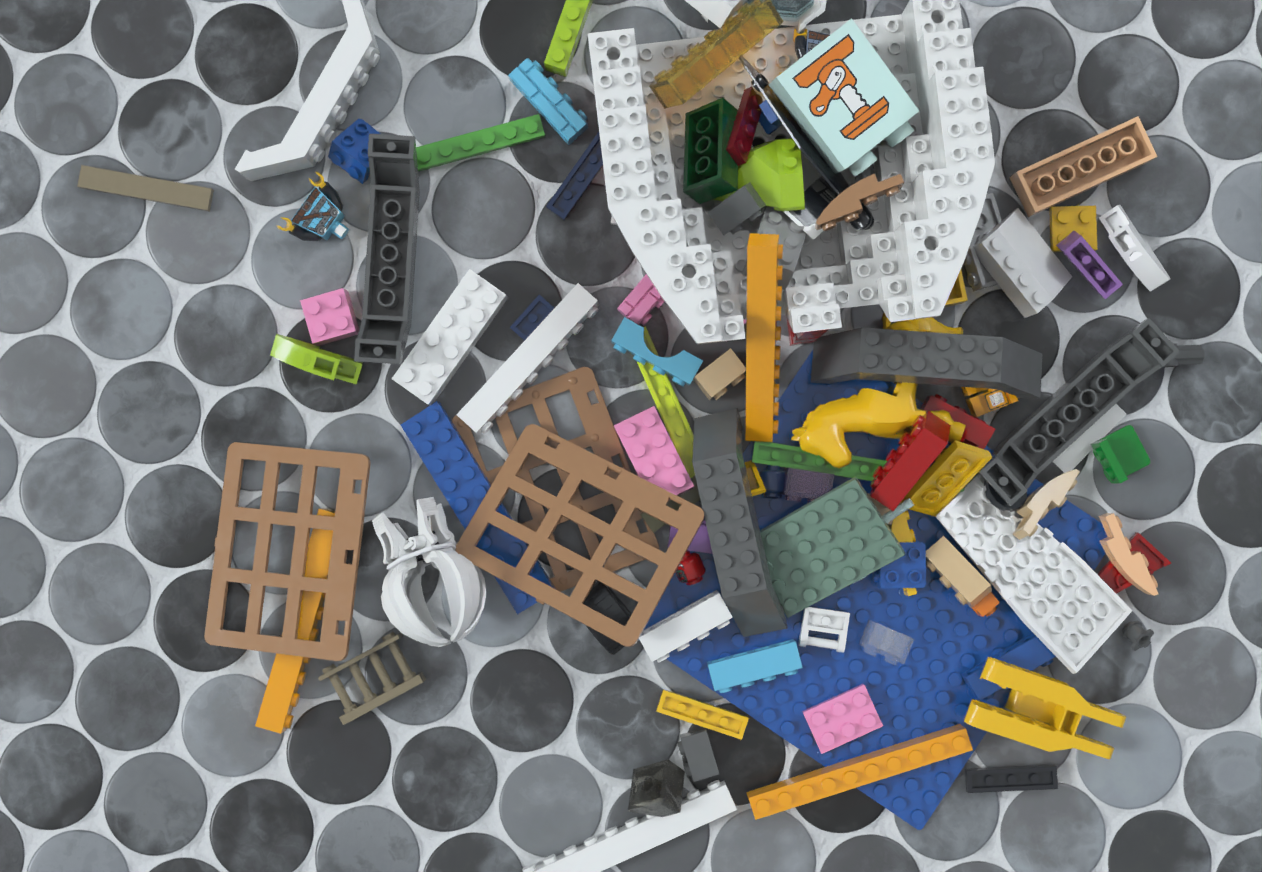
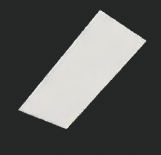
(1082, 446)

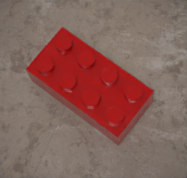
(910, 460)

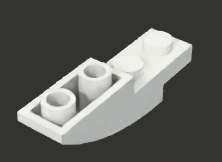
(1133, 249)

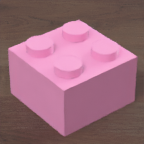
(330, 317)

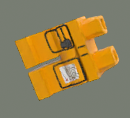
(987, 401)

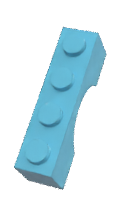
(681, 366)

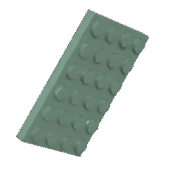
(827, 546)

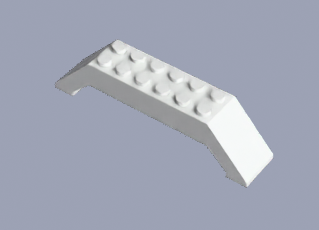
(324, 106)

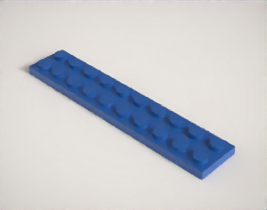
(465, 488)

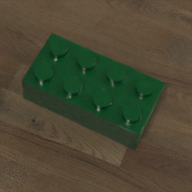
(707, 164)

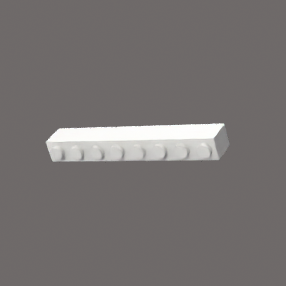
(529, 359)

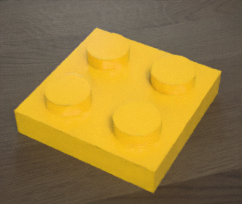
(1072, 218)

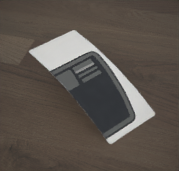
(816, 199)

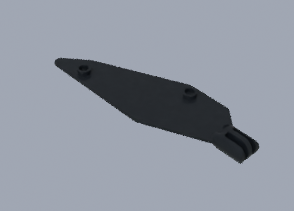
(836, 180)

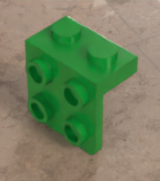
(1120, 454)

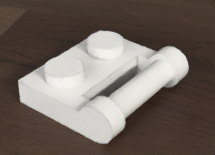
(824, 621)

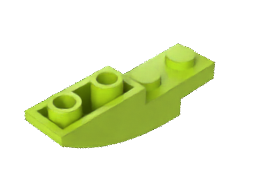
(315, 360)

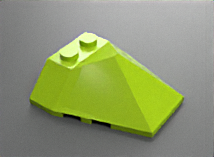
(775, 174)

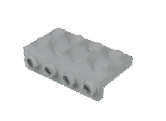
(977, 275)

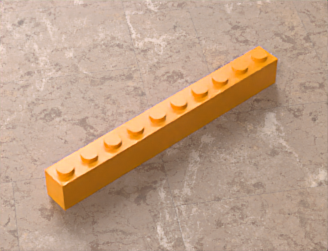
(761, 336)
(288, 669)
(859, 771)

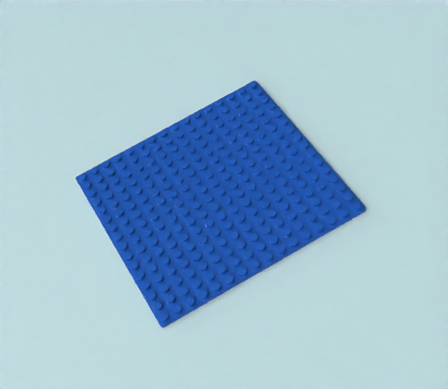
(908, 697)

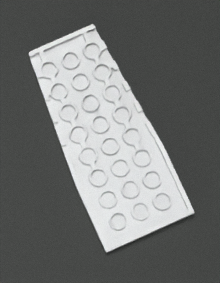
(1036, 576)

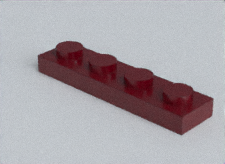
(744, 126)

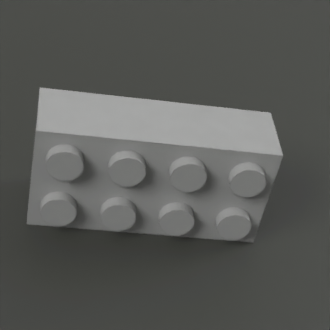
(790, 236)

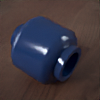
(773, 480)

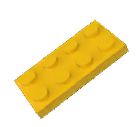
(947, 477)

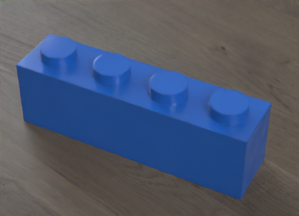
(1025, 653)

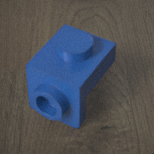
(768, 118)

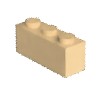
(957, 573)

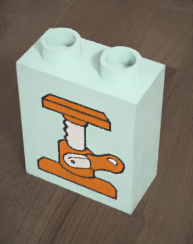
(845, 100)

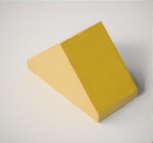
(754, 479)

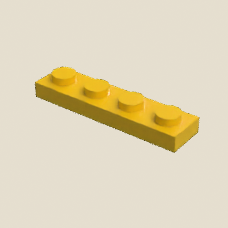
(702, 714)

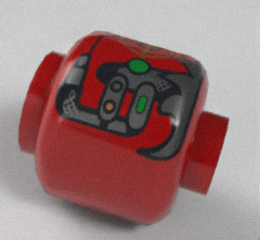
(690, 569)

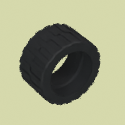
(605, 601)

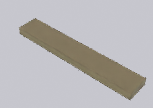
(145, 188)

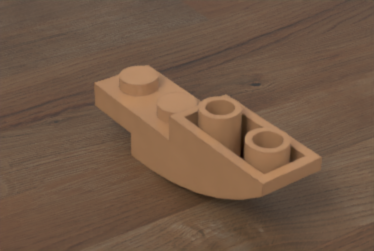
(848, 203)

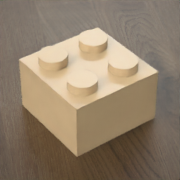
(720, 374)

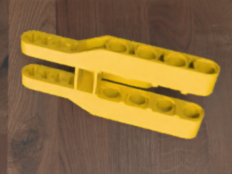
(1042, 700)

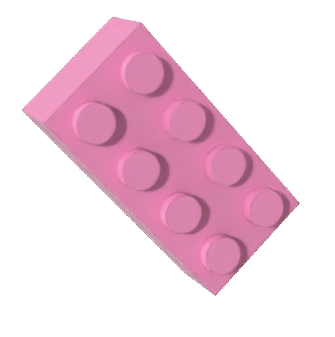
(653, 452)

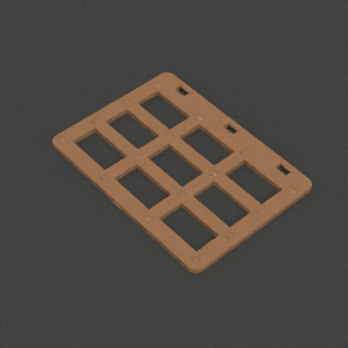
(599, 436)
(591, 469)
(342, 577)

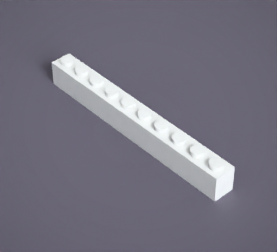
(641, 833)

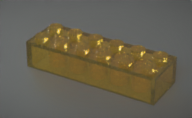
(716, 53)

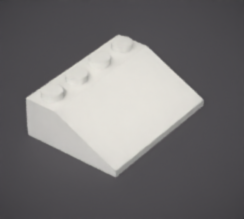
(1022, 263)

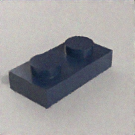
(532, 317)

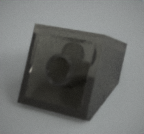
(657, 789)

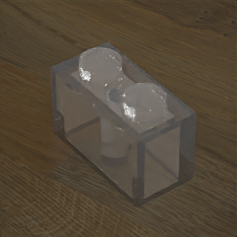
(887, 642)

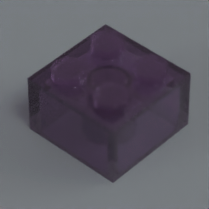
(806, 484)

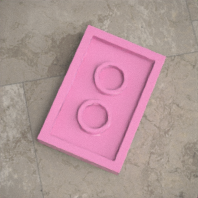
(842, 718)

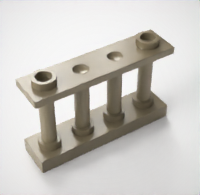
(390, 688)

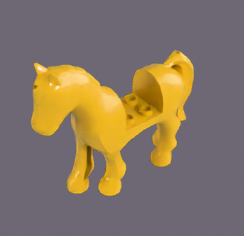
(871, 410)

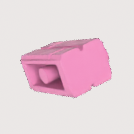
(641, 302)

